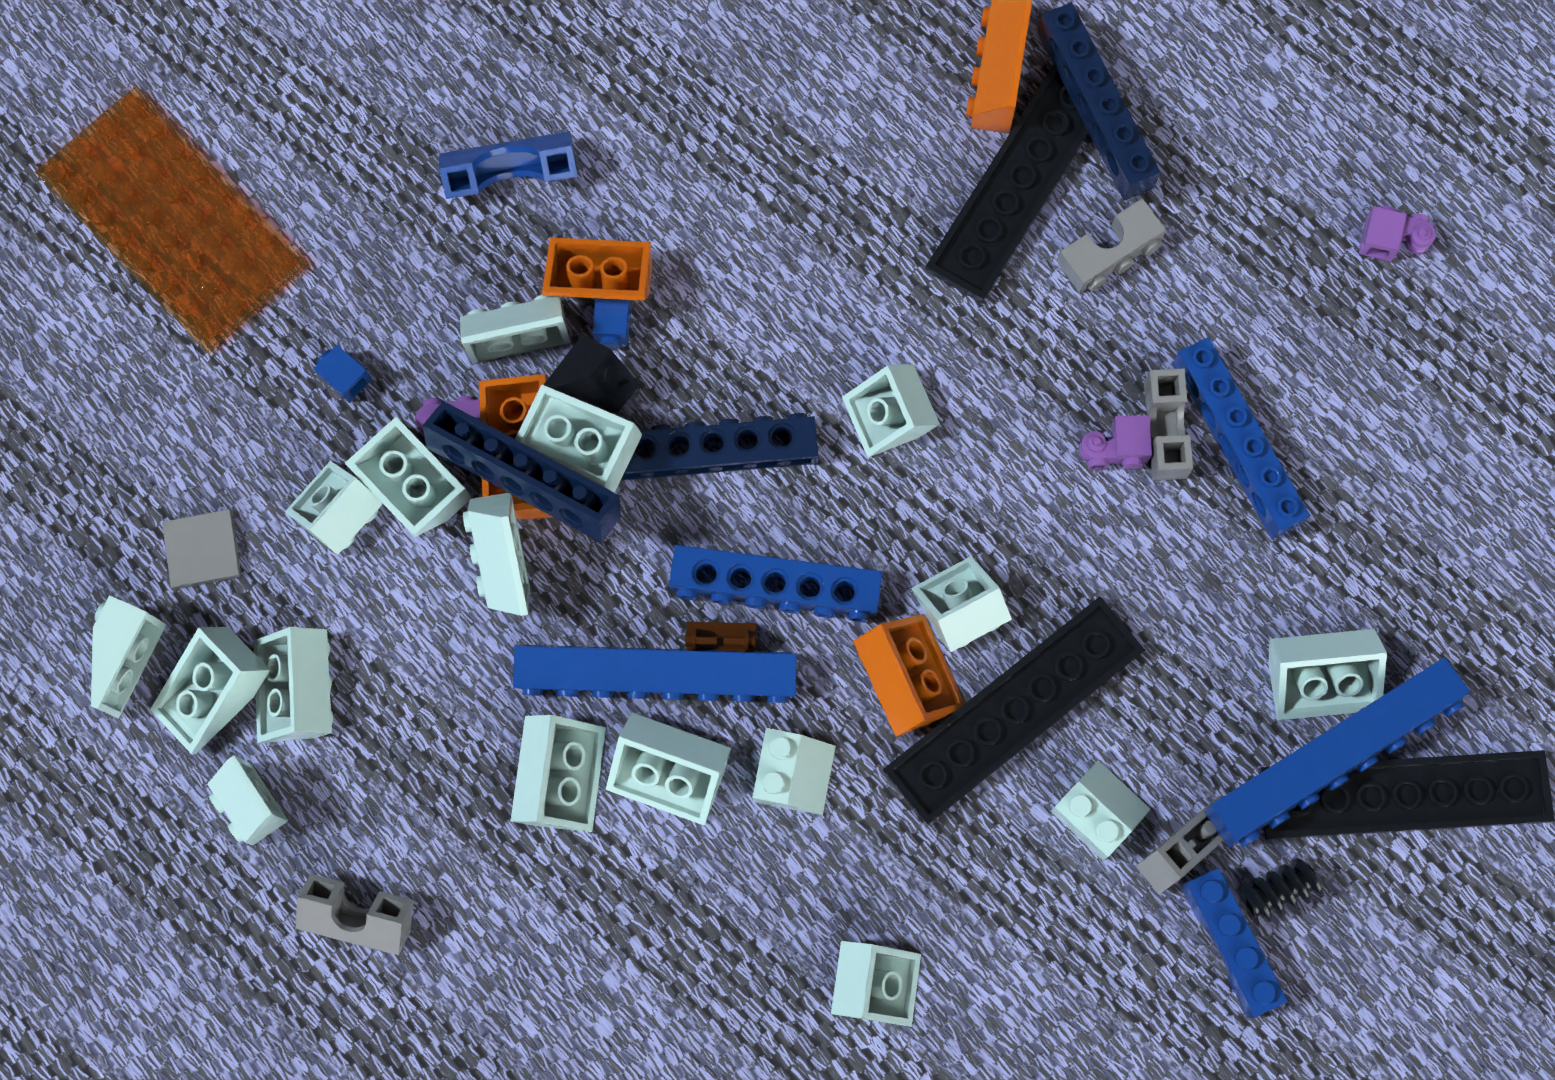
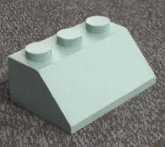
(514, 329)
(408, 479)
(498, 553)
(1326, 673)
(296, 691)
(667, 768)
(558, 773)

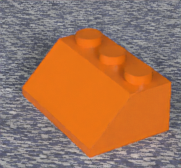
(598, 269)
(909, 673)

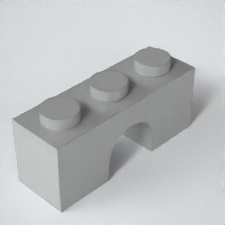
(1089, 264)
(1166, 404)
(327, 912)

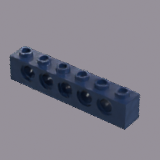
(1098, 101)
(731, 457)
(522, 471)

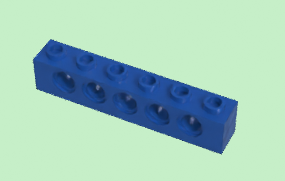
(1241, 439)
(691, 561)

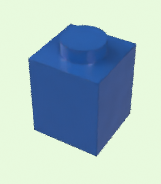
(612, 322)
(342, 373)

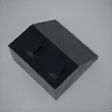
(593, 376)

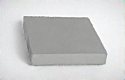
(201, 549)

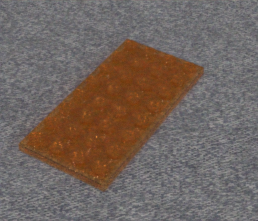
(172, 219)

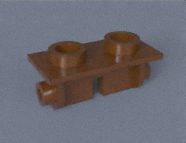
(721, 636)

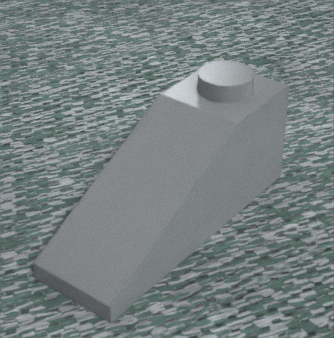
(1180, 852)

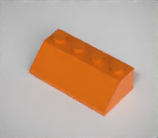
(1000, 65)
(504, 407)

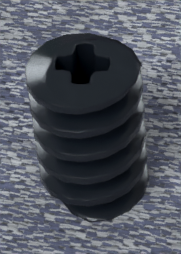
(1280, 889)

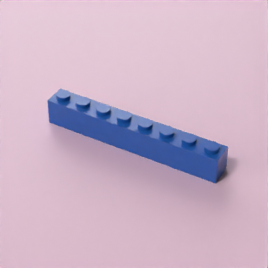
(655, 671)
(1337, 752)

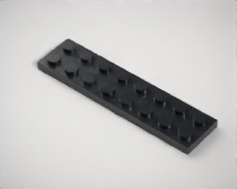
(1011, 192)
(1013, 711)
(1428, 796)

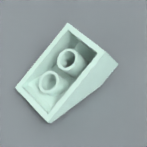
(580, 436)
(120, 652)
(208, 686)

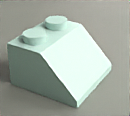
(890, 409)
(334, 507)
(962, 603)
(793, 772)
(245, 801)
(1100, 810)
(876, 983)

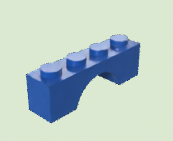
(541, 157)
(1243, 958)

